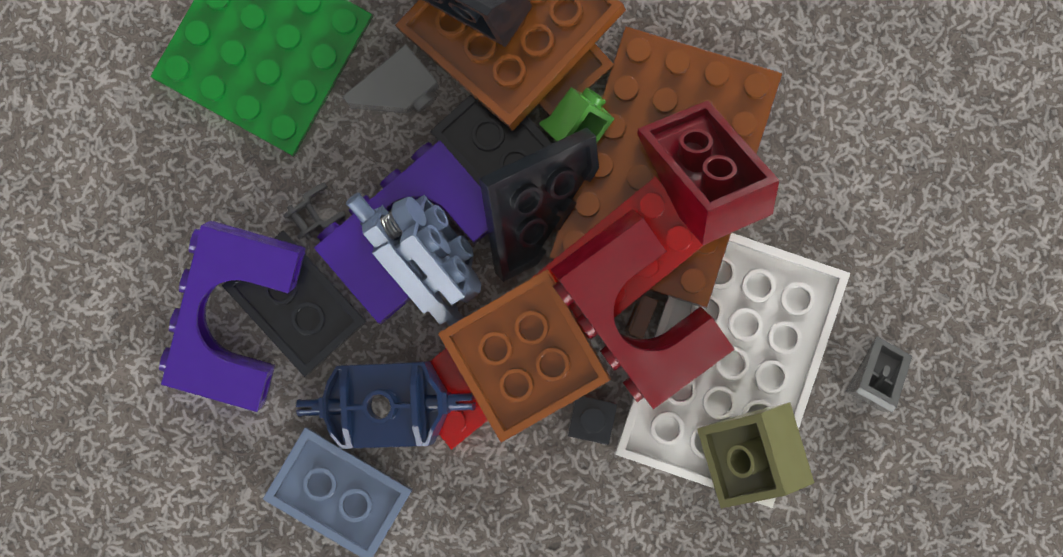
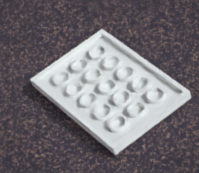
(777, 319)

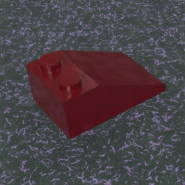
(709, 172)

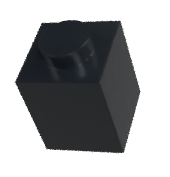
(592, 420)

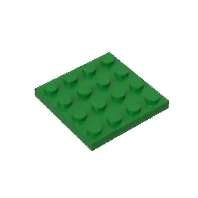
(263, 61)

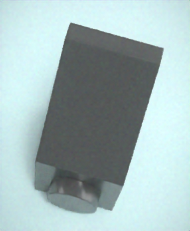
(395, 86)

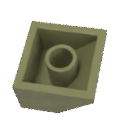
(756, 456)

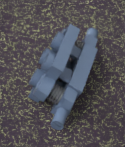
(421, 254)

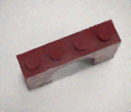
(593, 280)

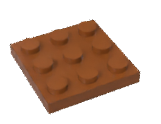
(524, 356)

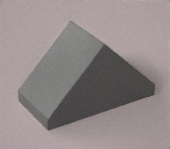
(881, 376)

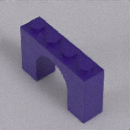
(349, 252)
(195, 358)

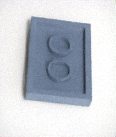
(337, 494)

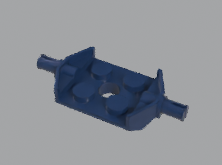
(416, 401)

